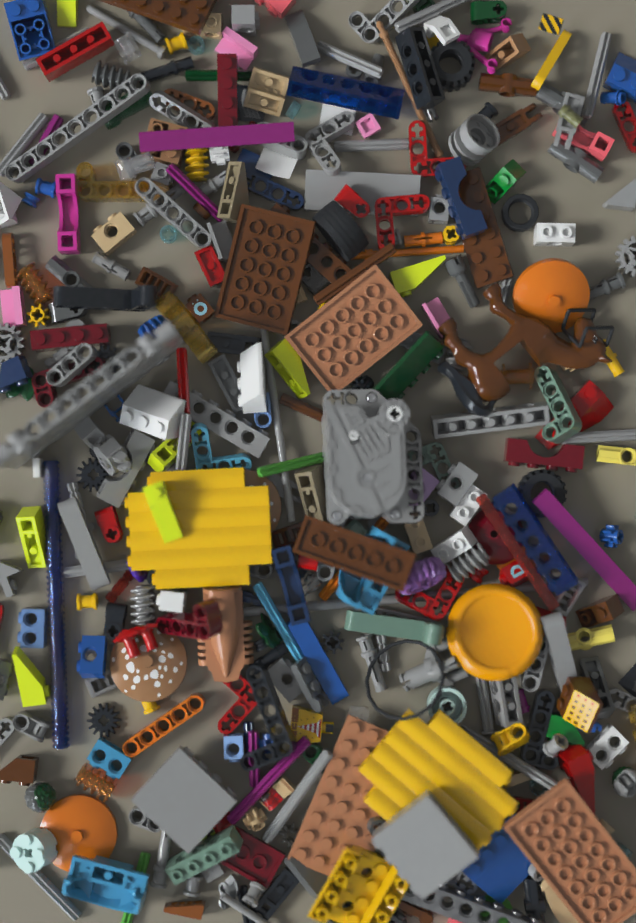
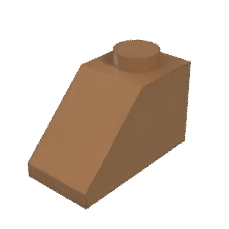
(509, 50)

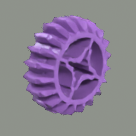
(425, 575)

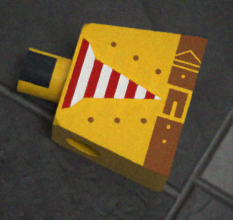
(309, 724)

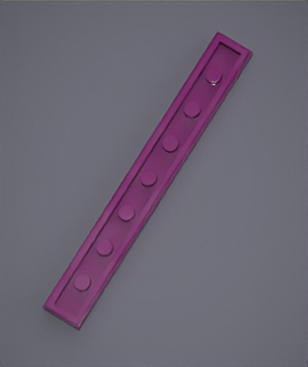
(216, 137)
(586, 547)

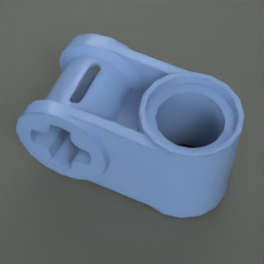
(268, 414)

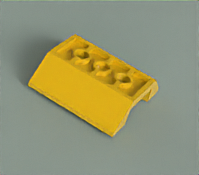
(372, 895)

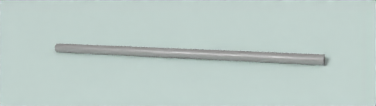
(278, 427)

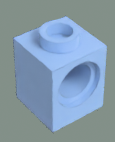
(237, 738)

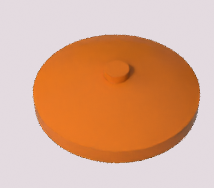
(549, 290)
(81, 827)

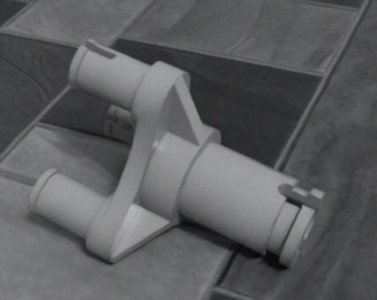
(430, 670)

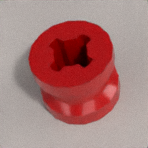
(478, 576)

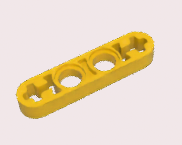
(551, 60)

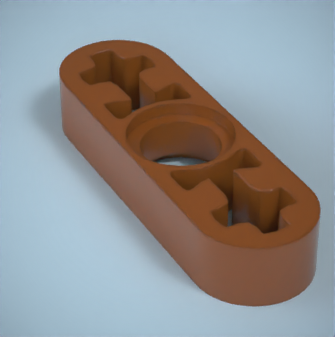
(203, 104)
(9, 260)

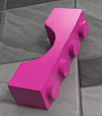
(69, 215)

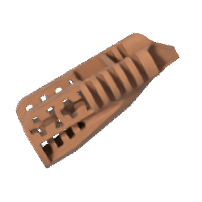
(228, 650)

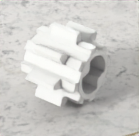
(219, 155)

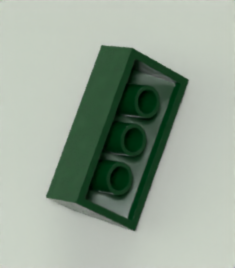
(410, 366)

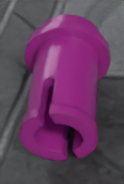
(523, 701)

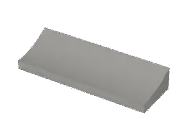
(322, 188)

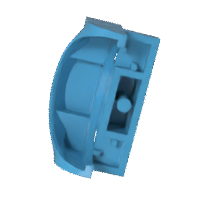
(351, 585)
(106, 883)

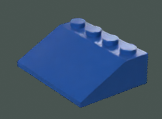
(499, 866)

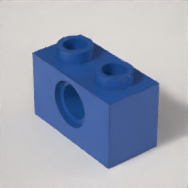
(96, 667)

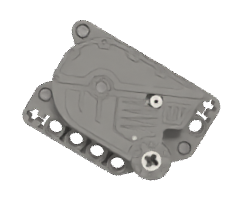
(368, 458)

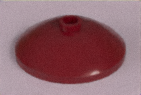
(494, 547)

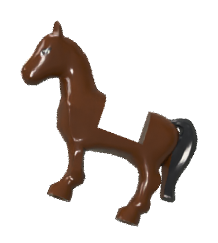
(543, 345)

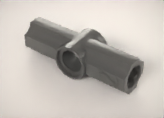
(554, 99)
(576, 161)
(63, 272)

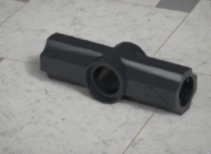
(534, 901)

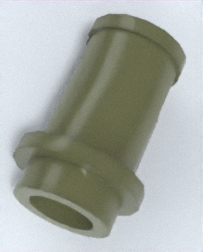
(570, 115)

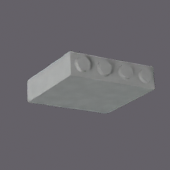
(184, 798)
(425, 844)

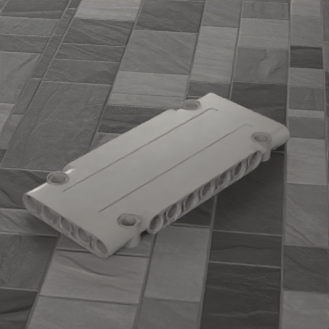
(151, 353)

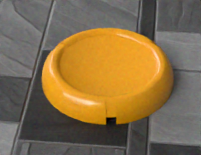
(494, 632)

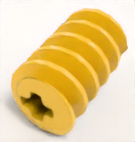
(196, 164)

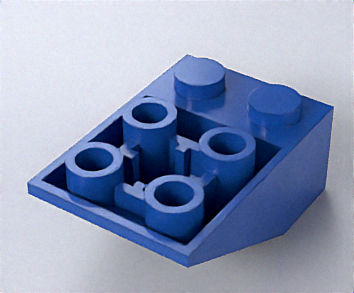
(30, 27)

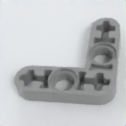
(322, 142)

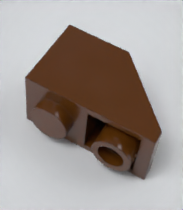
(600, 611)
(20, 770)

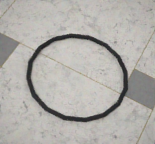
(435, 698)

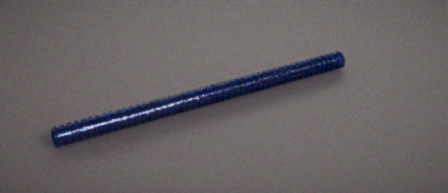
(56, 605)

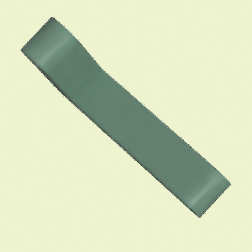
(425, 631)

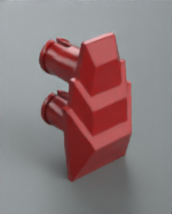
(128, 637)

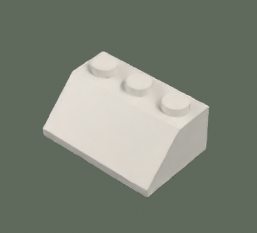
(252, 380)
(153, 412)

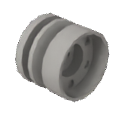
(474, 139)

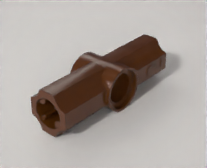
(506, 85)

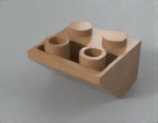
(166, 157)

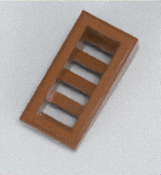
(188, 909)

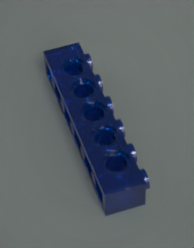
(345, 92)
(524, 512)

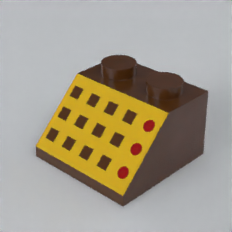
(579, 703)

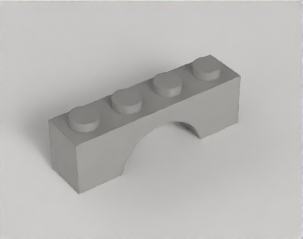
(115, 489)

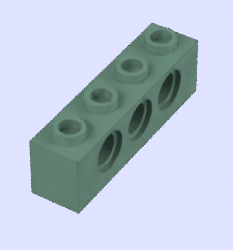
(204, 855)

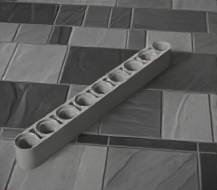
(87, 128)

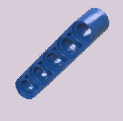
(319, 662)

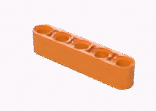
(157, 731)

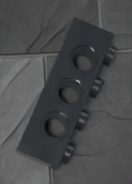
(420, 68)

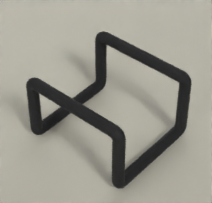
(593, 310)

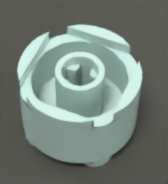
(454, 697)
(34, 850)

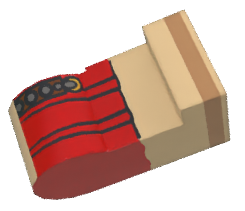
(276, 793)

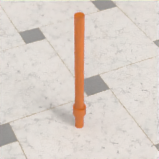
(415, 251)

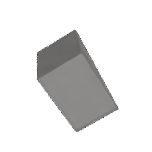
(624, 199)

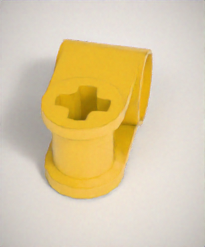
(509, 740)

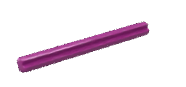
(267, 781)

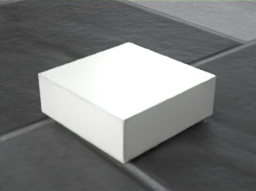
(37, 467)

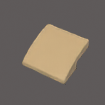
(266, 91)

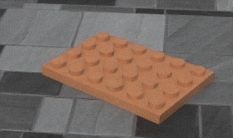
(353, 330)

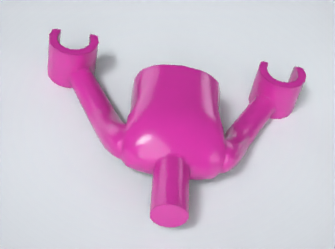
(481, 40)

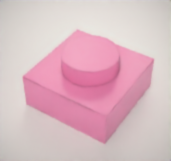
(367, 126)

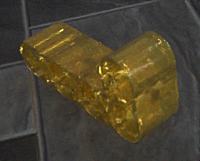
(96, 187)
(196, 339)

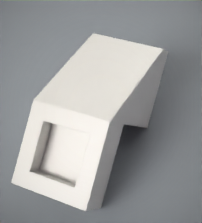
(442, 28)

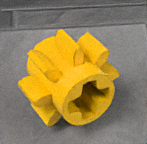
(41, 320)

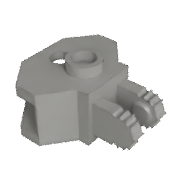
(112, 456)

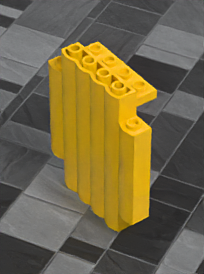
(221, 527)
(446, 762)

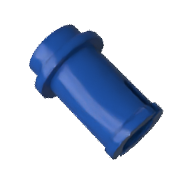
(613, 97)

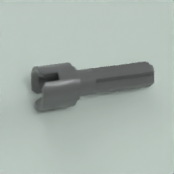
(456, 268)

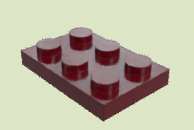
(256, 859)

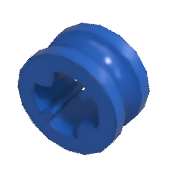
(30, 200)

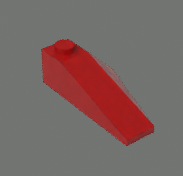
(591, 407)
(581, 772)

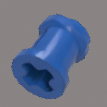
(45, 188)

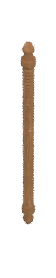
(384, 35)

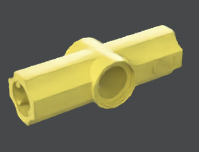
(614, 455)
(597, 636)

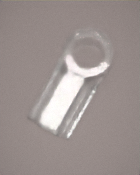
(130, 167)

